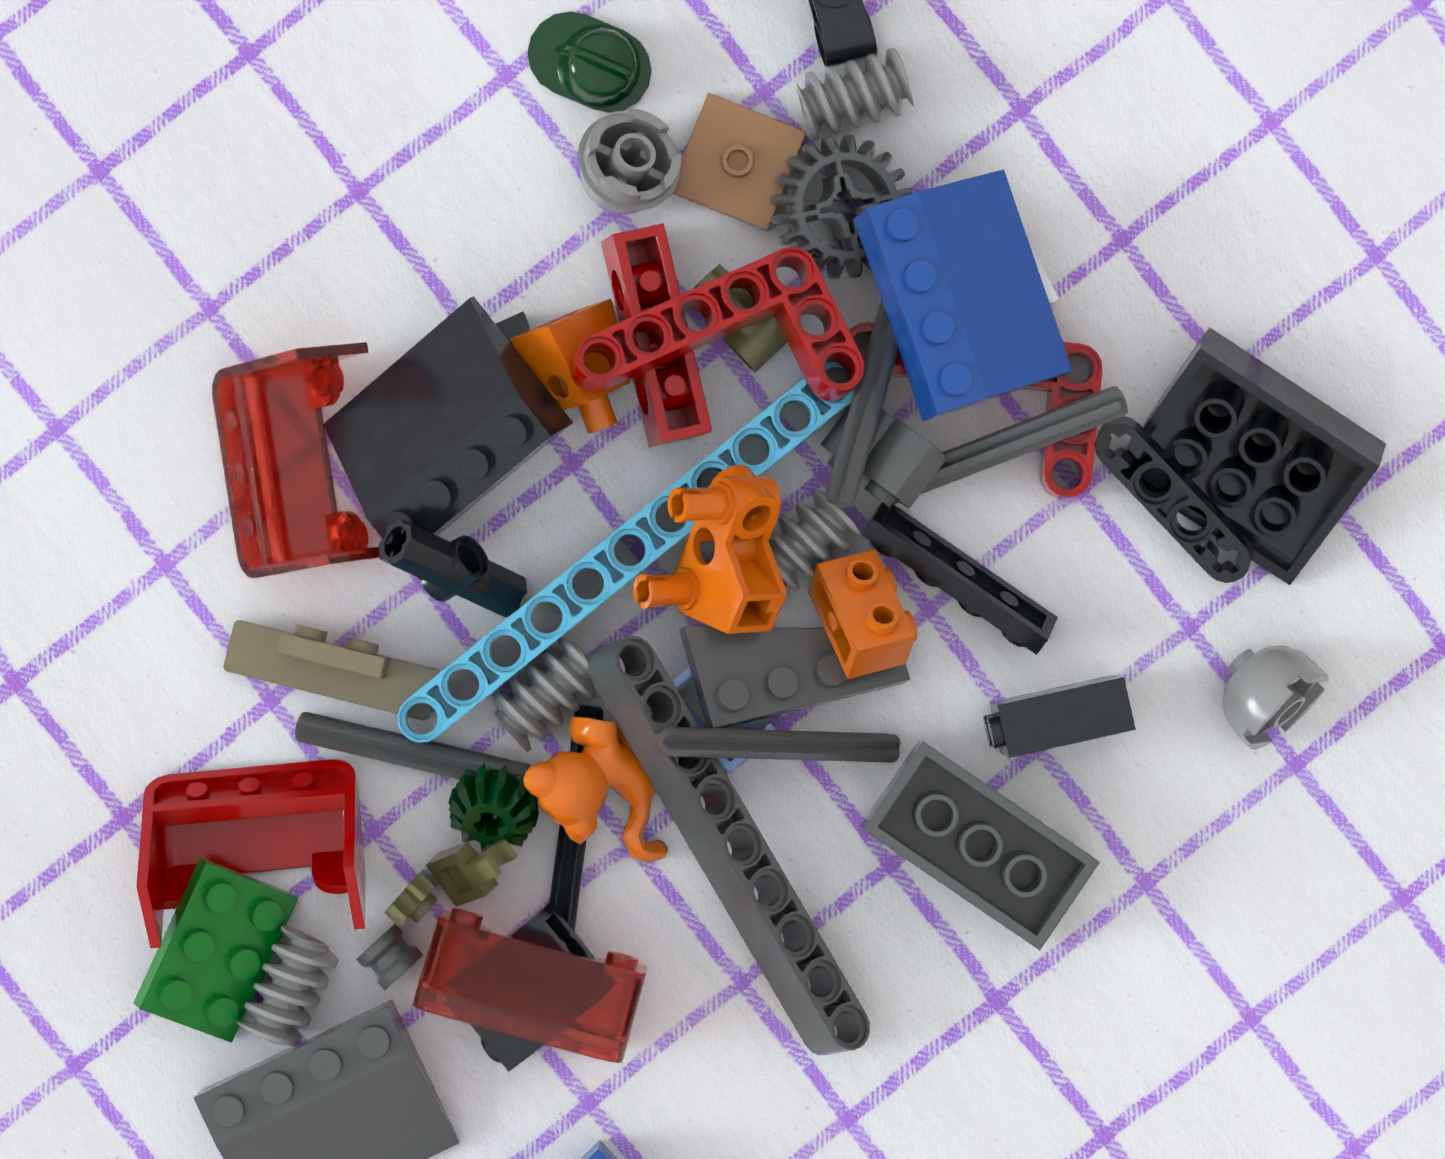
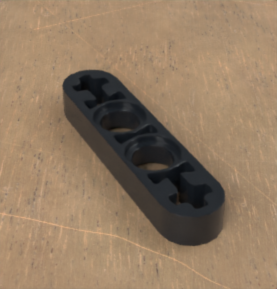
(1167, 504)

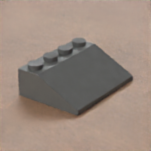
(332, 1097)

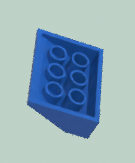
(962, 293)

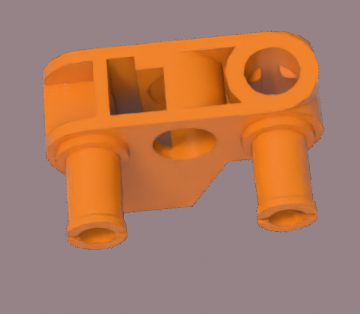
(742, 582)

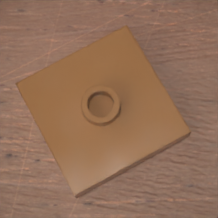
(735, 161)

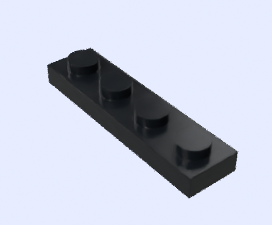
(960, 576)

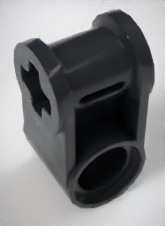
(842, 30)

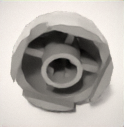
(1270, 692)

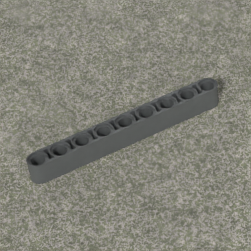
(751, 860)

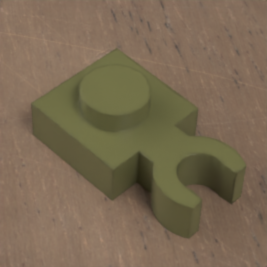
(414, 900)

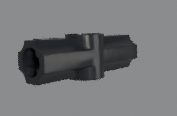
(452, 568)

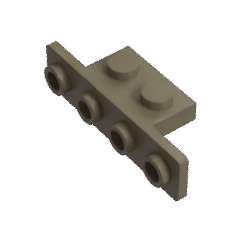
(326, 668)

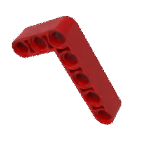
(724, 318)
(1059, 392)

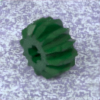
(492, 807)

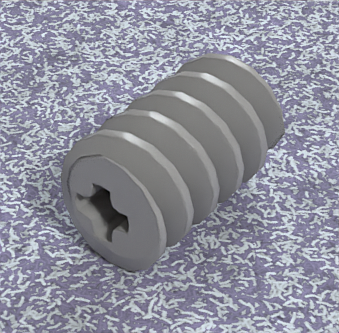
(854, 93)
(810, 538)
(545, 694)
(290, 988)

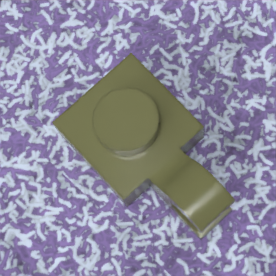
(470, 874)

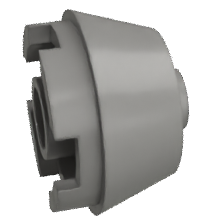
(628, 162)

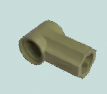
(757, 341)

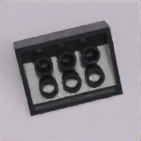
(444, 424)
(1260, 452)

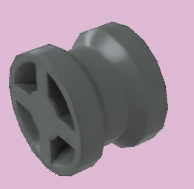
(390, 956)

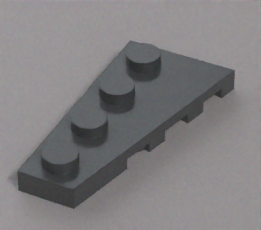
(770, 673)

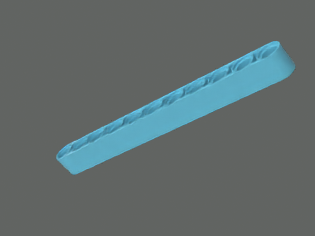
(602, 559)

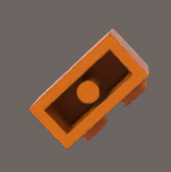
(862, 613)

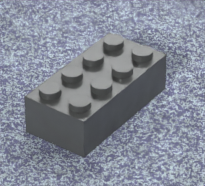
(979, 844)

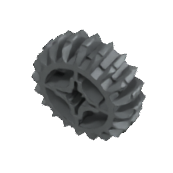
(836, 182)

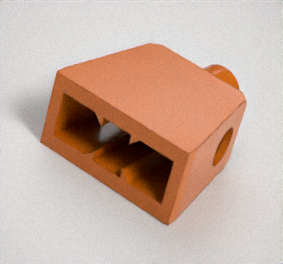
(549, 355)

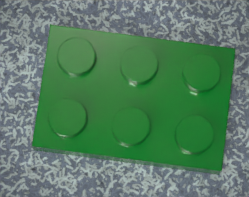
(215, 950)

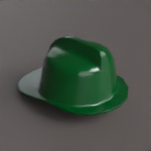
(589, 61)

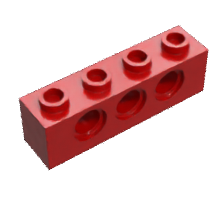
(641, 278)

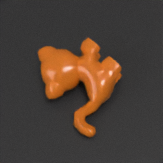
(575, 786)

